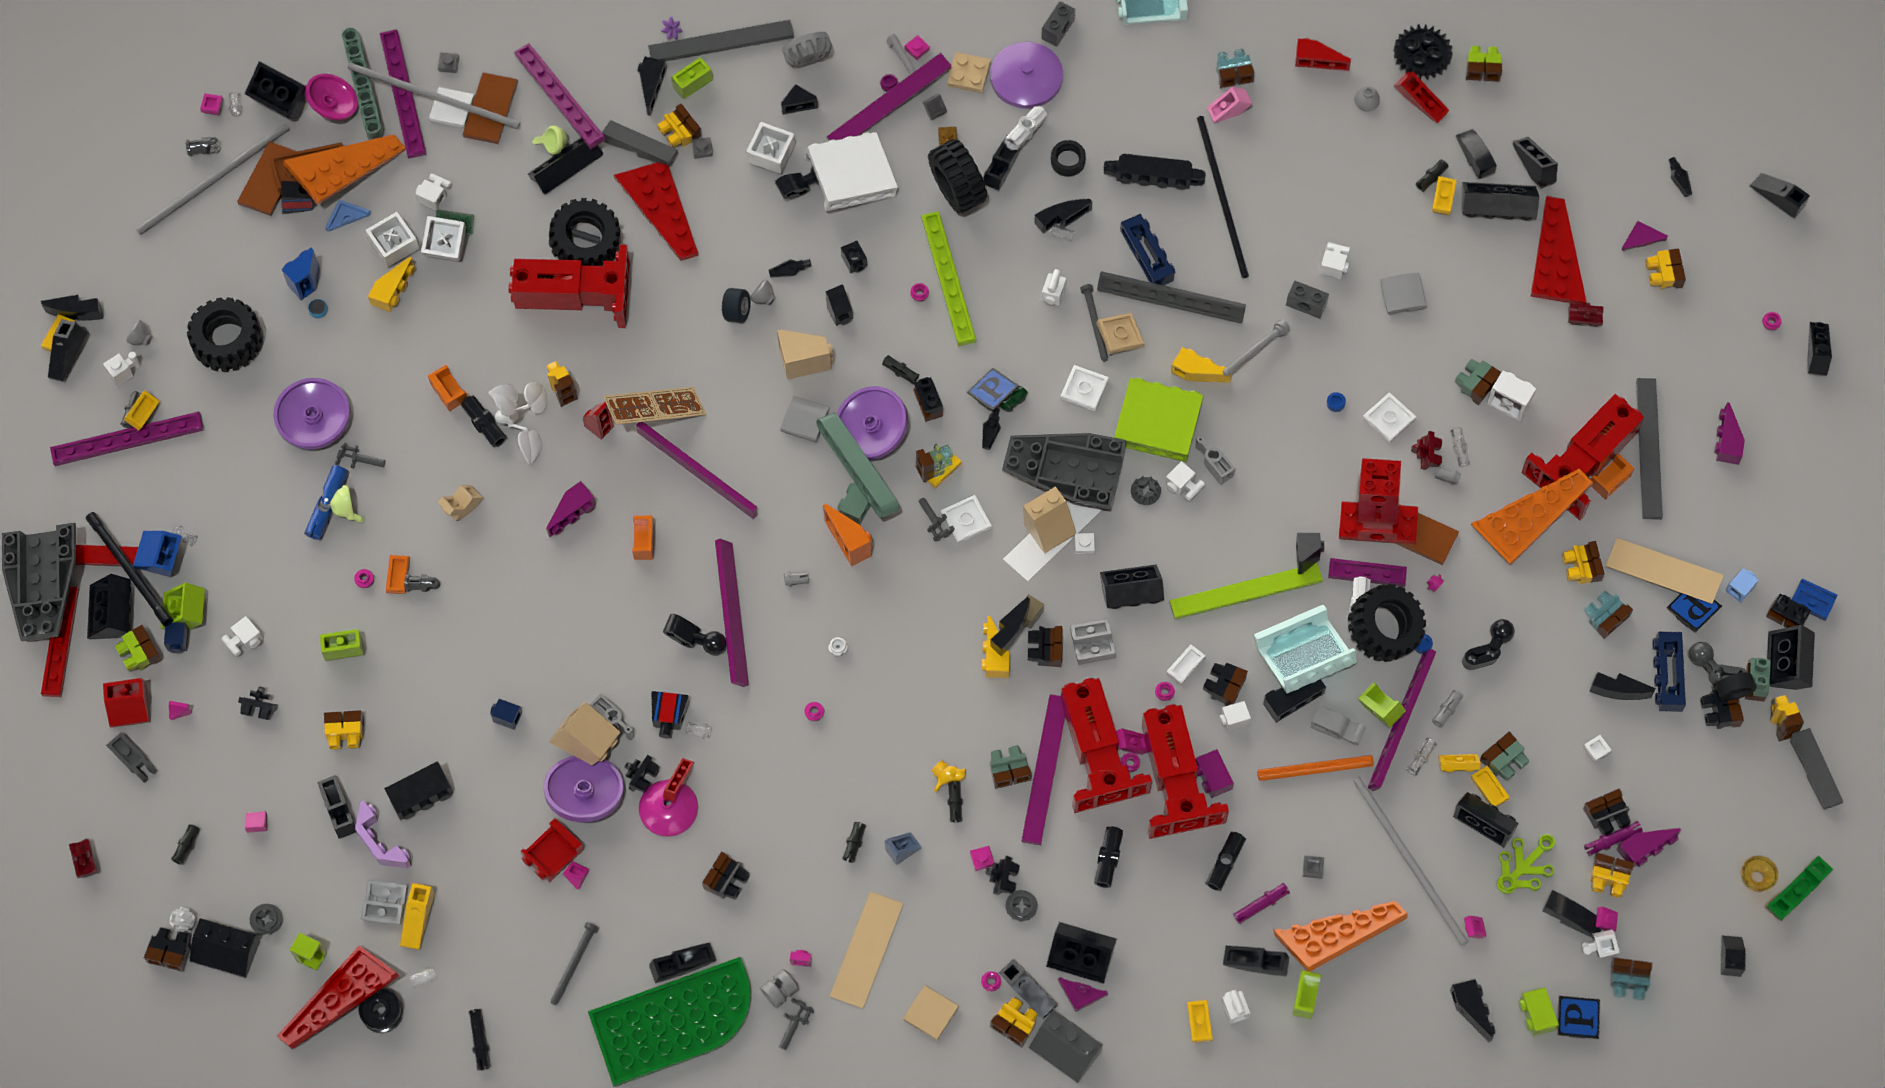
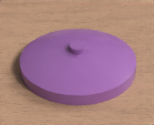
(1026, 75)
(311, 413)
(875, 420)
(583, 790)

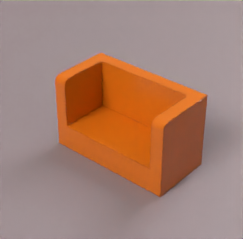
(447, 388)
(1612, 476)
(643, 537)

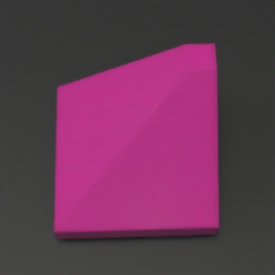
(178, 710)
(576, 874)

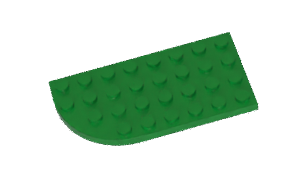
(672, 1021)

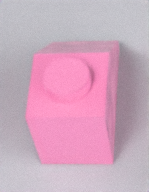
(1229, 104)

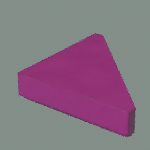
(1642, 236)
(1080, 994)

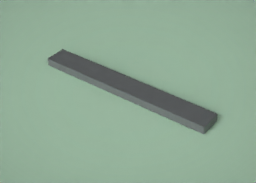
(722, 41)
(1171, 297)
(1649, 449)

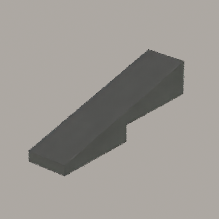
(644, 146)
(1816, 767)

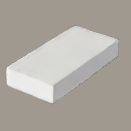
(1185, 664)

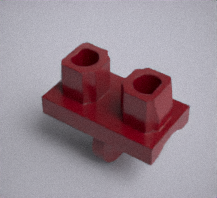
(1585, 314)
(1425, 450)
(83, 858)

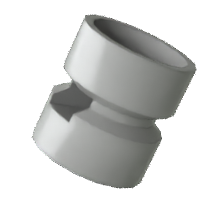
(779, 988)

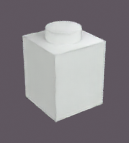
(1235, 716)

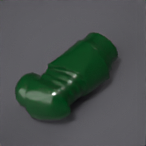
(1016, 398)

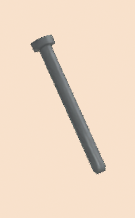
(1087, 291)
(590, 929)

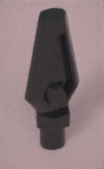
(1680, 177)
(789, 268)
(991, 429)

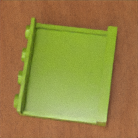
(1158, 419)

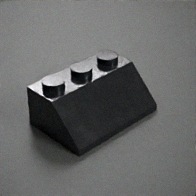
(277, 91)
(1132, 586)
(109, 607)
(1791, 657)
(419, 791)
(1485, 819)
(223, 948)
(1081, 952)

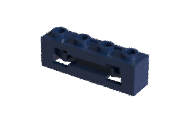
(1132, 231)
(1669, 701)

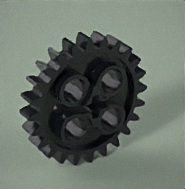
(1423, 51)

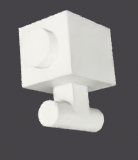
(431, 193)
(1334, 262)
(1053, 288)
(119, 369)
(1182, 479)
(245, 634)
(1604, 943)
(1235, 1006)

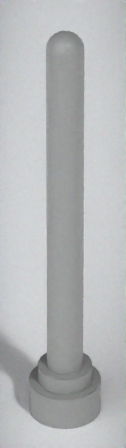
(1280, 329)

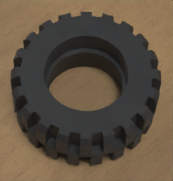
(957, 176)
(584, 212)
(217, 314)
(1406, 612)

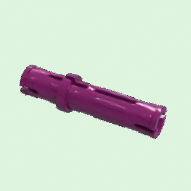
(1605, 842)
(1269, 898)

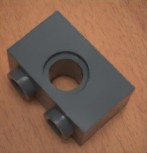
(1058, 23)
(1307, 299)

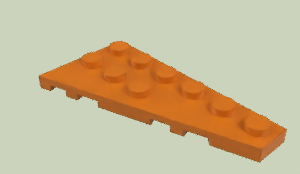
(1526, 519)
(1337, 934)

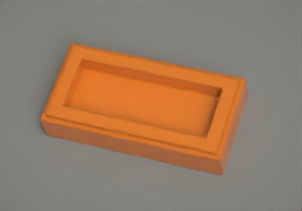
(397, 570)

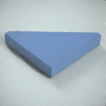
(345, 214)

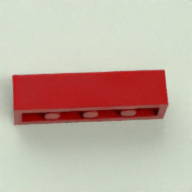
(678, 779)

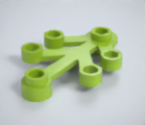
(1524, 867)

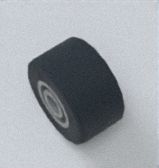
(736, 305)

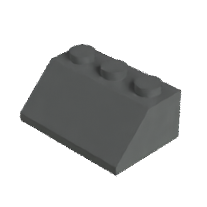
(1065, 1046)

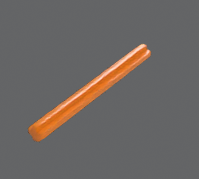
(1315, 767)

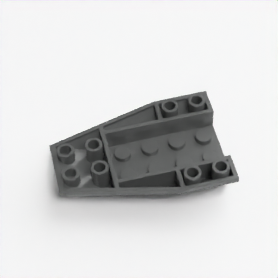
(1078, 464)
(39, 578)

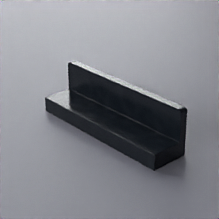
(564, 165)

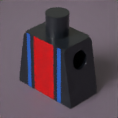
(294, 198)
(668, 711)

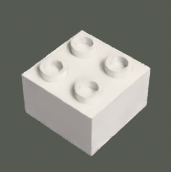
(770, 147)
(443, 238)
(392, 239)
(1511, 395)

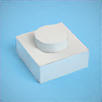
(1084, 543)
(1597, 748)

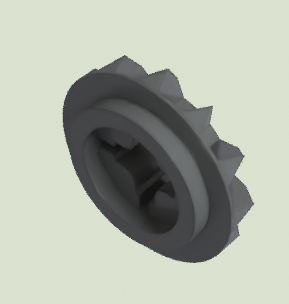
(1150, 497)
(1015, 899)
(261, 912)

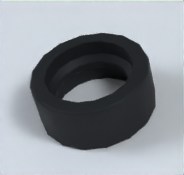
(1068, 145)
(1736, 686)

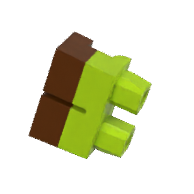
(1484, 63)
(140, 647)

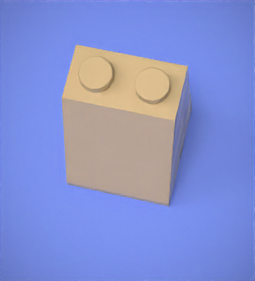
(804, 353)
(1049, 520)
(586, 735)

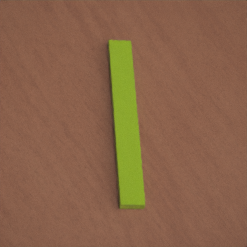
(948, 278)
(1244, 591)

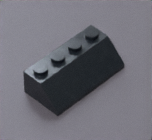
(1500, 200)

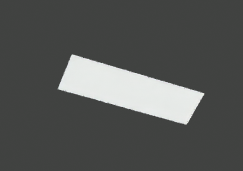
(1029, 558)

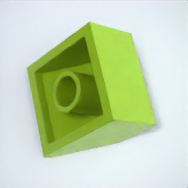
(185, 604)

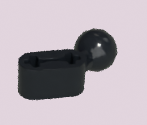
(796, 184)
(1501, 632)
(688, 634)

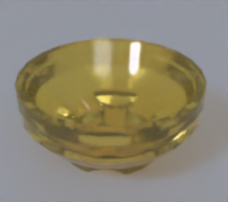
(1765, 867)

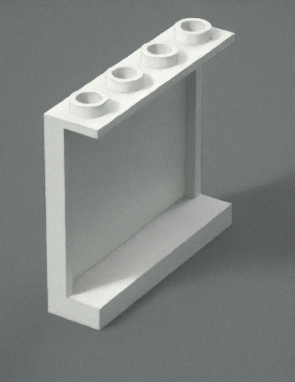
(852, 171)

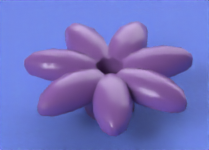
(671, 28)

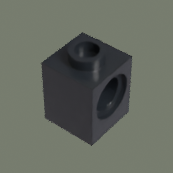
(854, 250)

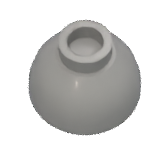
(1367, 98)
(763, 293)
(138, 334)

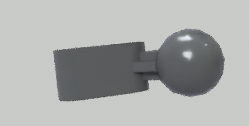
(1703, 654)

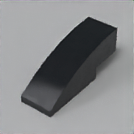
(1476, 153)
(1000, 166)
(1062, 213)
(74, 308)
(1010, 627)
(1621, 688)
(337, 806)
(1571, 914)
(1256, 960)
(681, 962)

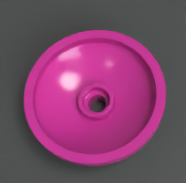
(331, 96)
(670, 819)

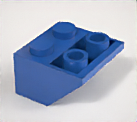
(302, 274)
(157, 552)

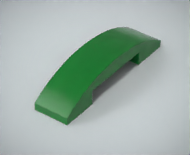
(1800, 888)

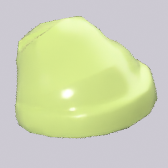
(553, 139)
(342, 505)

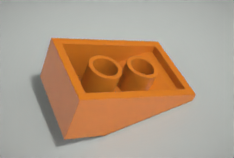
(849, 535)

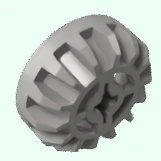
(807, 49)

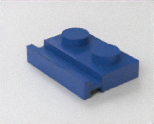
(1815, 598)

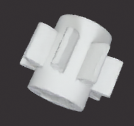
(182, 919)

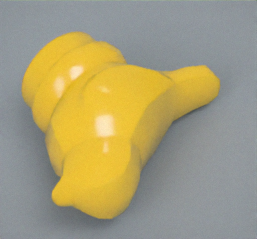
(947, 774)

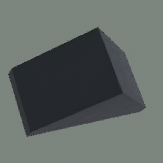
(798, 100)

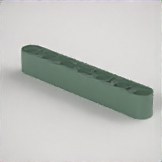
(363, 92)
(857, 465)

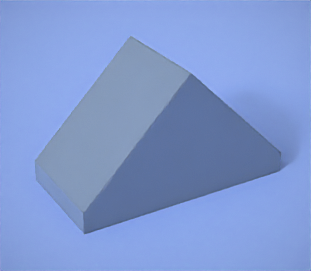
(901, 847)

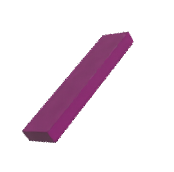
(1378, 573)

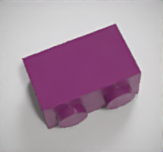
(1214, 774)

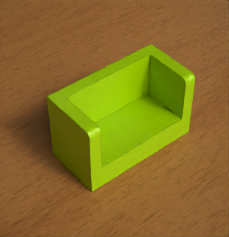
(692, 78)
(1381, 705)
(308, 951)
(1306, 994)

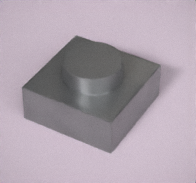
(448, 62)
(934, 106)
(702, 147)
(1313, 866)

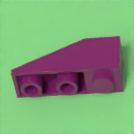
(1731, 439)
(572, 505)
(1644, 844)

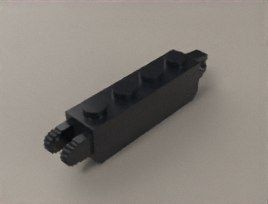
(1154, 171)

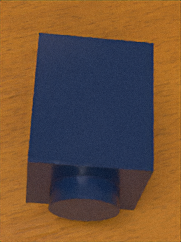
(176, 637)
(506, 713)

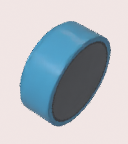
(317, 308)

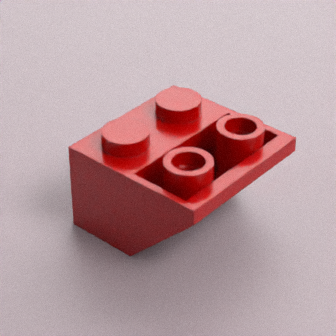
(126, 702)

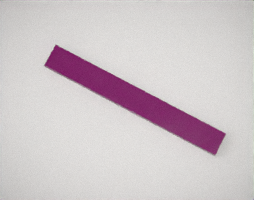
(559, 96)
(403, 98)
(893, 98)
(126, 439)
(697, 469)
(731, 613)
(1399, 726)
(1044, 772)

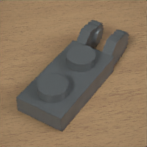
(130, 756)

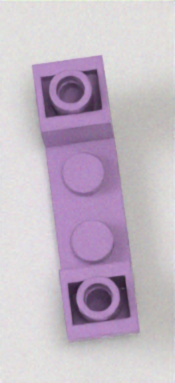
(395, 856)

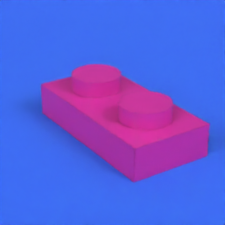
(1132, 741)

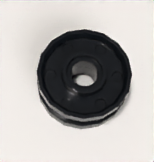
(386, 1021)

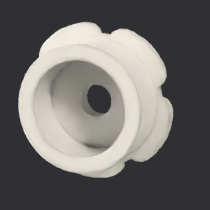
(835, 642)

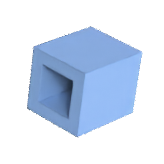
(1742, 585)

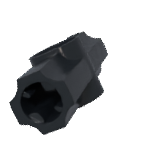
(483, 421)
(1108, 857)
(1221, 871)

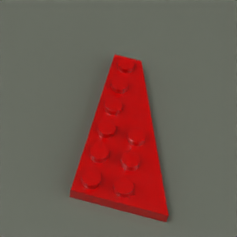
(658, 200)
(1556, 265)
(346, 988)

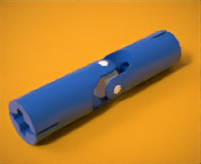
(319, 518)

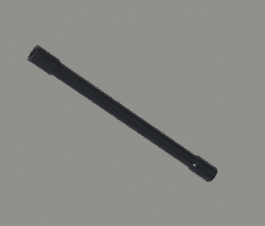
(160, 612)

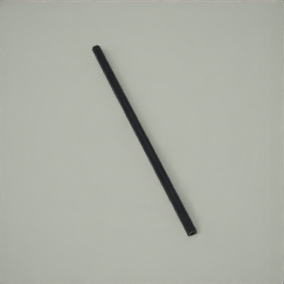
(1222, 196)

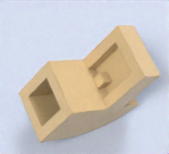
(461, 503)

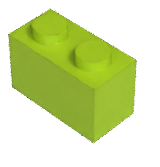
(341, 644)
(1538, 1011)

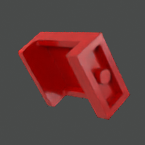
(552, 851)

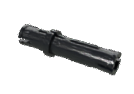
(480, 1048)

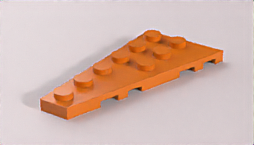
(335, 169)

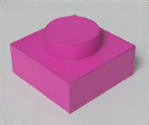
(917, 47)
(211, 104)
(981, 858)
(1606, 919)
(1475, 927)
(800, 958)

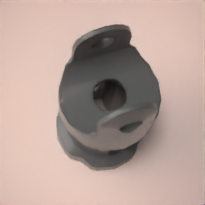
(202, 146)
(421, 583)

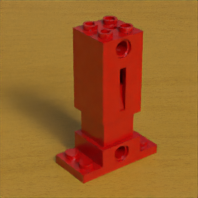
(569, 285)
(1589, 448)
(1378, 512)
(1098, 748)
(1176, 775)

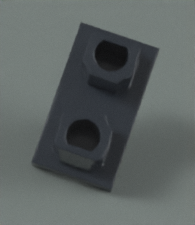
(248, 704)
(638, 781)
(999, 875)

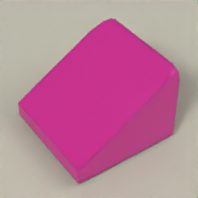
(255, 822)

